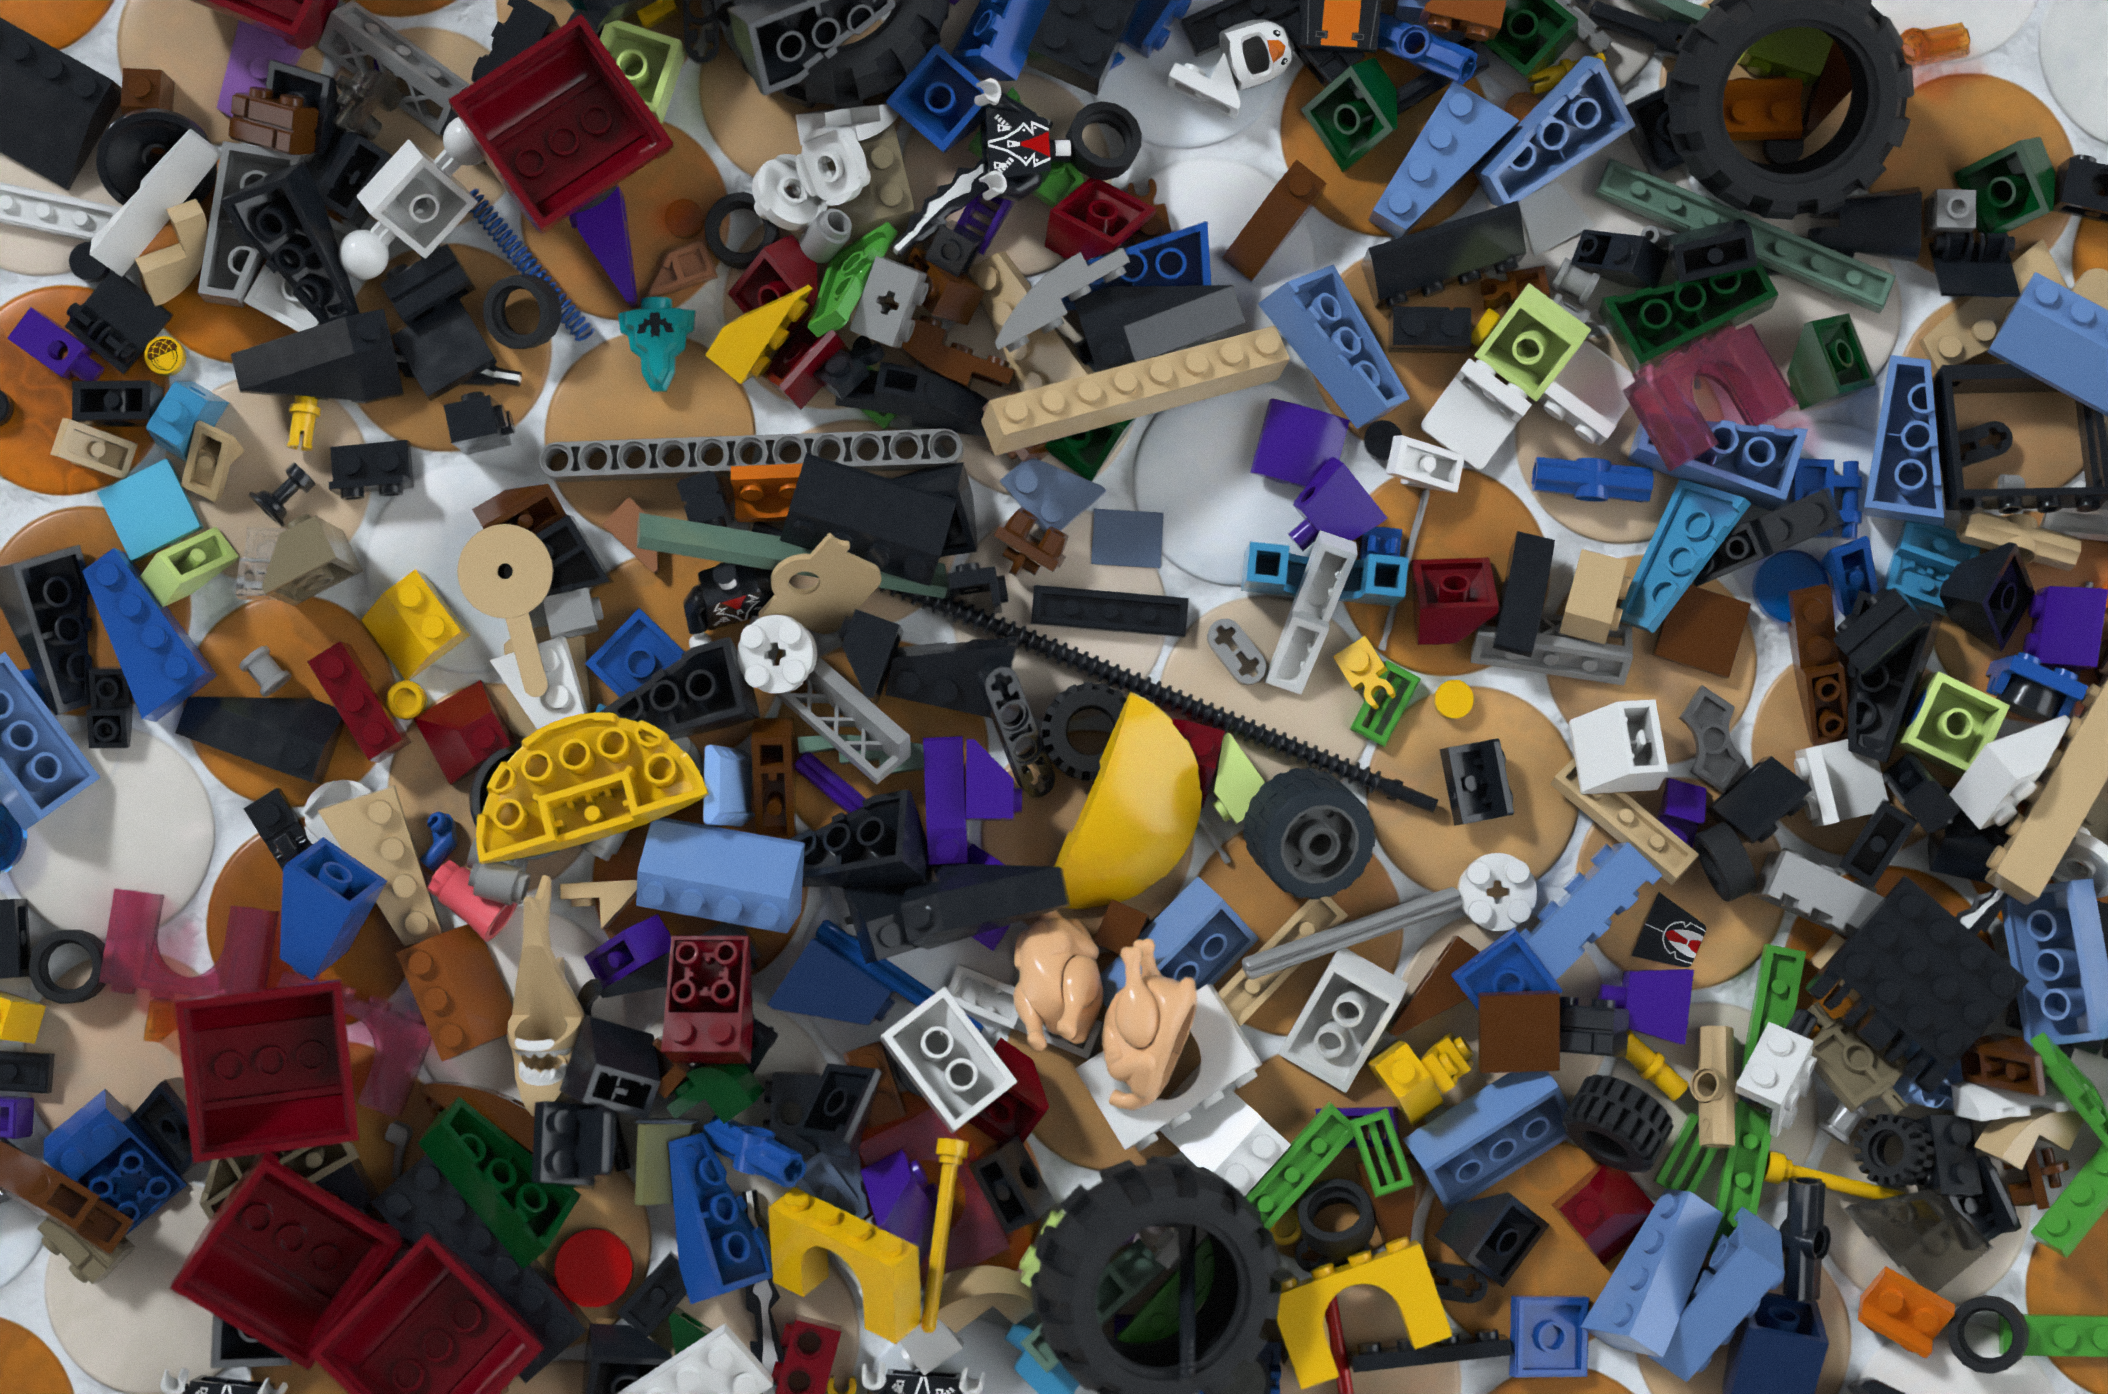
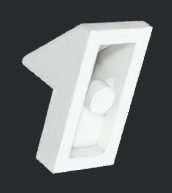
(1217, 92)
(1424, 465)

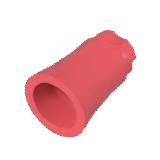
(453, 891)

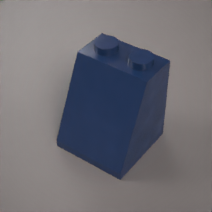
(832, 988)
(1777, 1349)

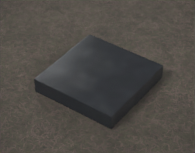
(444, 349)

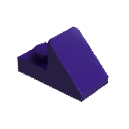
(1682, 809)

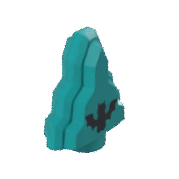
(657, 336)

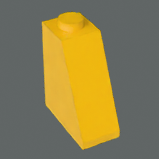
(1405, 1080)

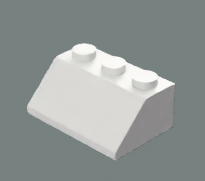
(948, 1060)

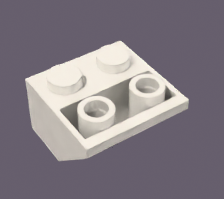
(1619, 748)

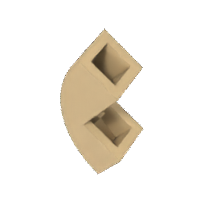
(174, 267)
(2014, 1137)
(978, 1288)

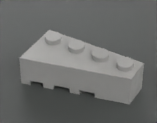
(228, 261)
(1815, 892)

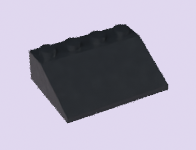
(50, 106)

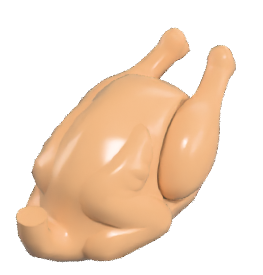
(1057, 979)
(1146, 1027)

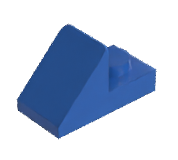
(1851, 571)

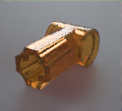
(1936, 44)

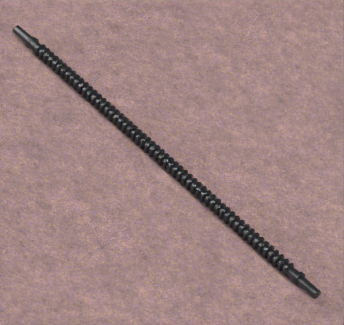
(1390, 788)

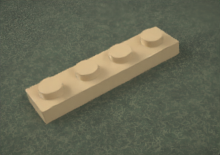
(1629, 823)
(1246, 995)

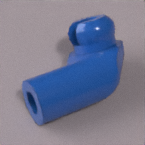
(444, 840)

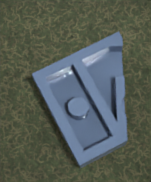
(1050, 493)
(836, 1182)

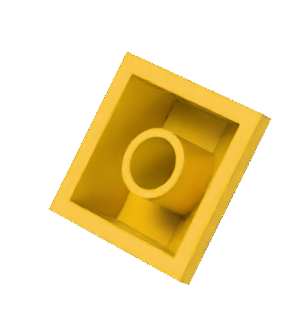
(414, 624)

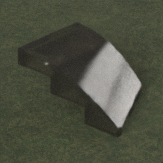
(1922, 1235)

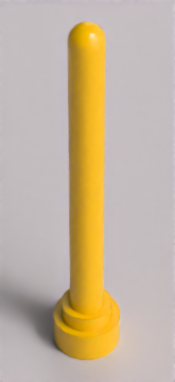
(951, 1156)
(1781, 1169)

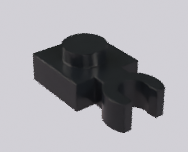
(847, 370)

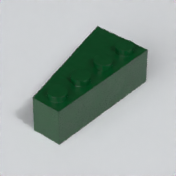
(1677, 315)
(497, 1180)

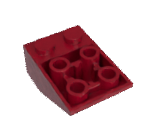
(708, 1000)

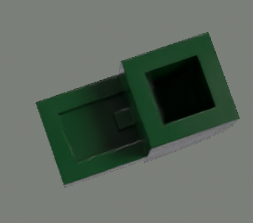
(724, 1086)

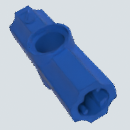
(1437, 55)
(1592, 479)
(755, 1151)

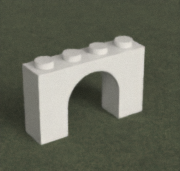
(1224, 1061)

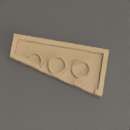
(1977, 322)
(1047, 356)
(378, 836)

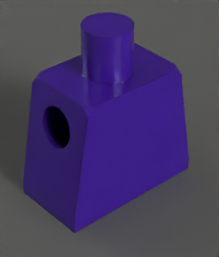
(44, 340)
(1335, 505)
(1655, 1001)

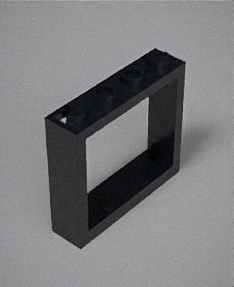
(2009, 379)

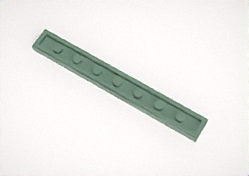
(1773, 246)
(749, 549)

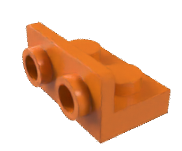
(1763, 108)
(764, 491)
(1904, 1311)

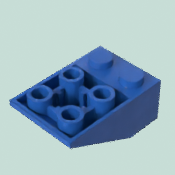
(113, 1159)

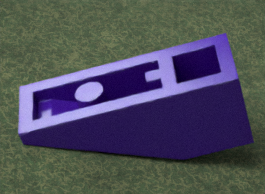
(608, 237)
(945, 800)

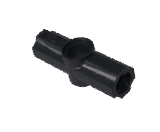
(1804, 1238)

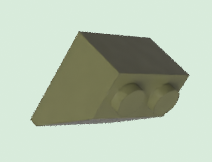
(653, 1161)

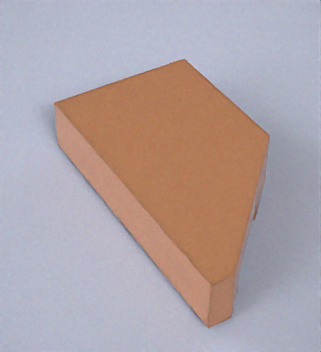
(684, 269)
(624, 527)

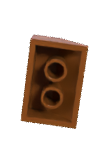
(457, 990)

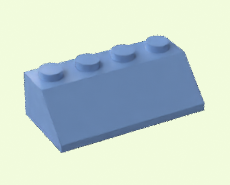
(2058, 341)
(37, 756)
(721, 874)
(1192, 939)
(2064, 957)
(1489, 1135)

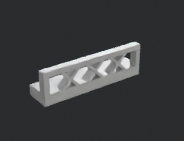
(395, 53)
(1559, 654)
(857, 713)

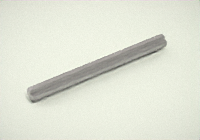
(1351, 933)

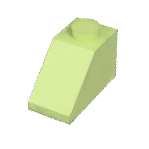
(188, 566)
(1234, 781)

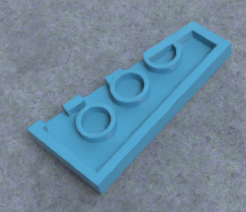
(1683, 543)

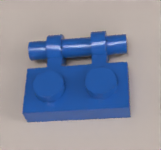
(1818, 474)

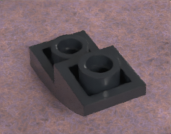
(111, 708)

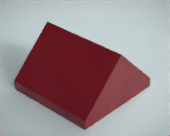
(798, 360)

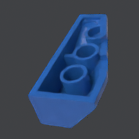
(713, 1233)

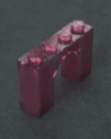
(1736, 363)
(135, 961)
(399, 1046)
(978, 1231)

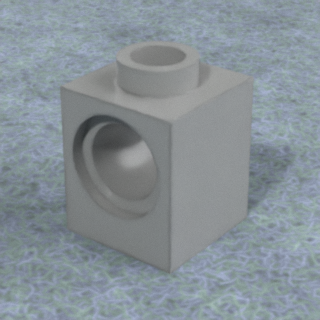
(1949, 212)
(572, 613)

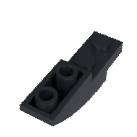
(926, 397)
(1772, 534)

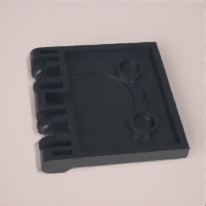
(1920, 977)

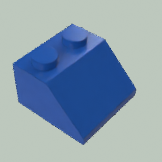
(939, 99)

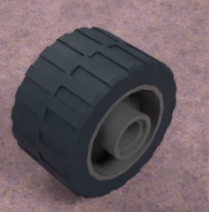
(1309, 833)

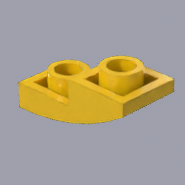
(1448, 1061)

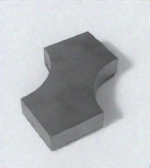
(1709, 721)

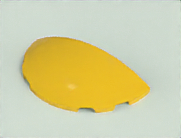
(582, 785)
(1136, 811)

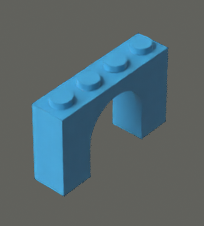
(1371, 580)

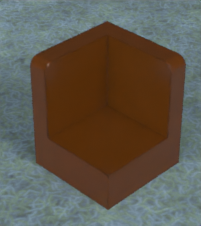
(1120, 927)
(670, 1073)

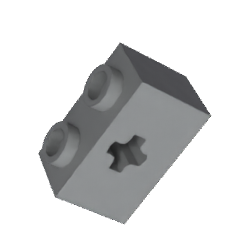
(874, 317)

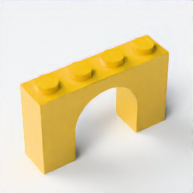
(883, 1263)
(1397, 1270)

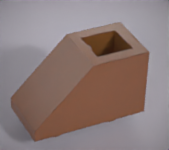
(1473, 17)

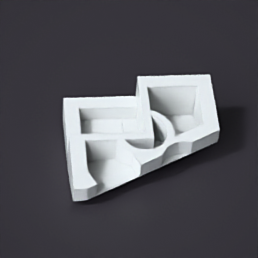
(863, 120)
(1992, 1103)

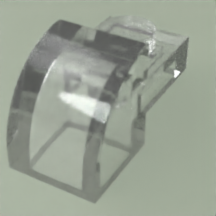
(254, 565)

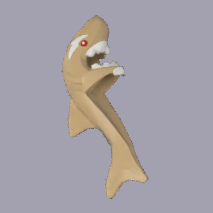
(544, 1010)

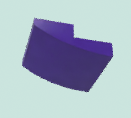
(1297, 442)

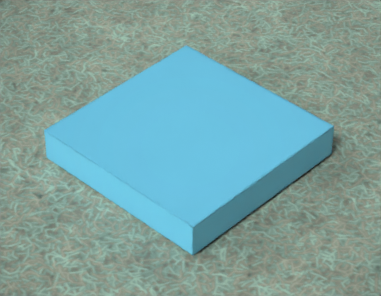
(150, 510)

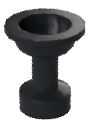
(274, 503)

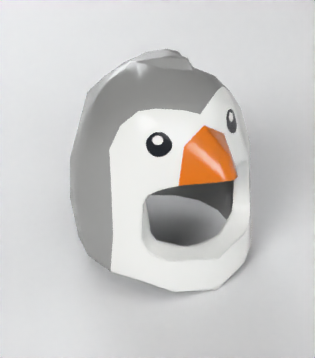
(1256, 52)

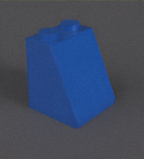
(324, 906)

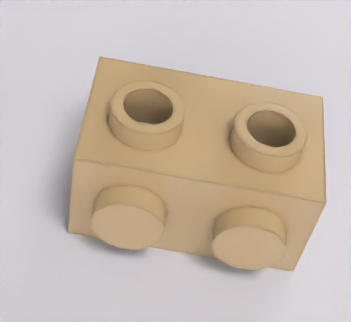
(1593, 597)

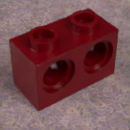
(815, 1362)

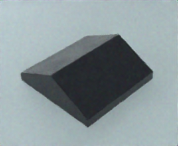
(315, 88)
(1651, 133)

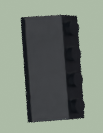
(1445, 255)
(881, 518)

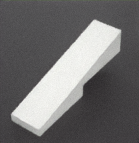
(146, 212)
(1311, 612)
(995, 1002)

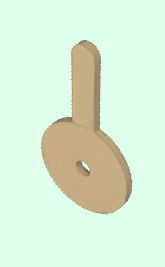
(513, 596)

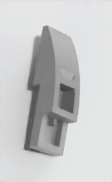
(1043, 302)

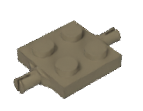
(1853, 1066)

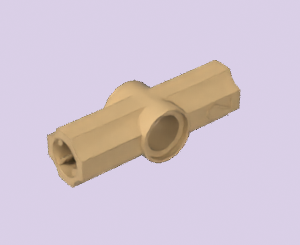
(2033, 542)
(1715, 1086)

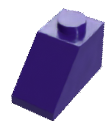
(629, 950)

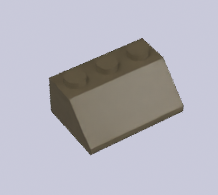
(309, 560)

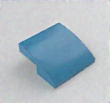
(1923, 561)

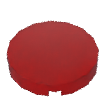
(594, 1267)

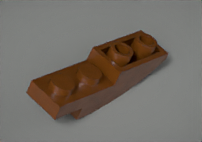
(955, 362)
(1816, 664)
(500, 1109)
(61, 1200)

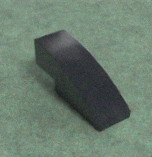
(1523, 593)

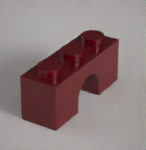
(359, 706)

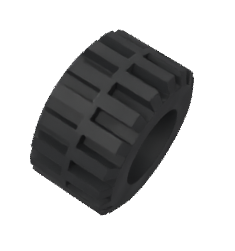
(1057, 720)
(1617, 1123)

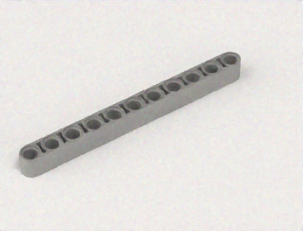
(733, 448)

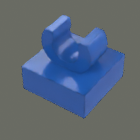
(1381, 542)

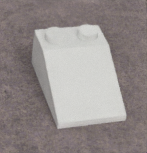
(2007, 773)
(1343, 1018)
(1227, 1138)

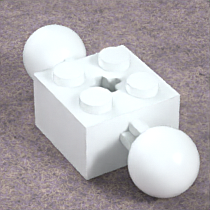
(412, 201)

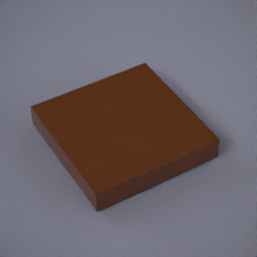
(1703, 631)
(1519, 1031)

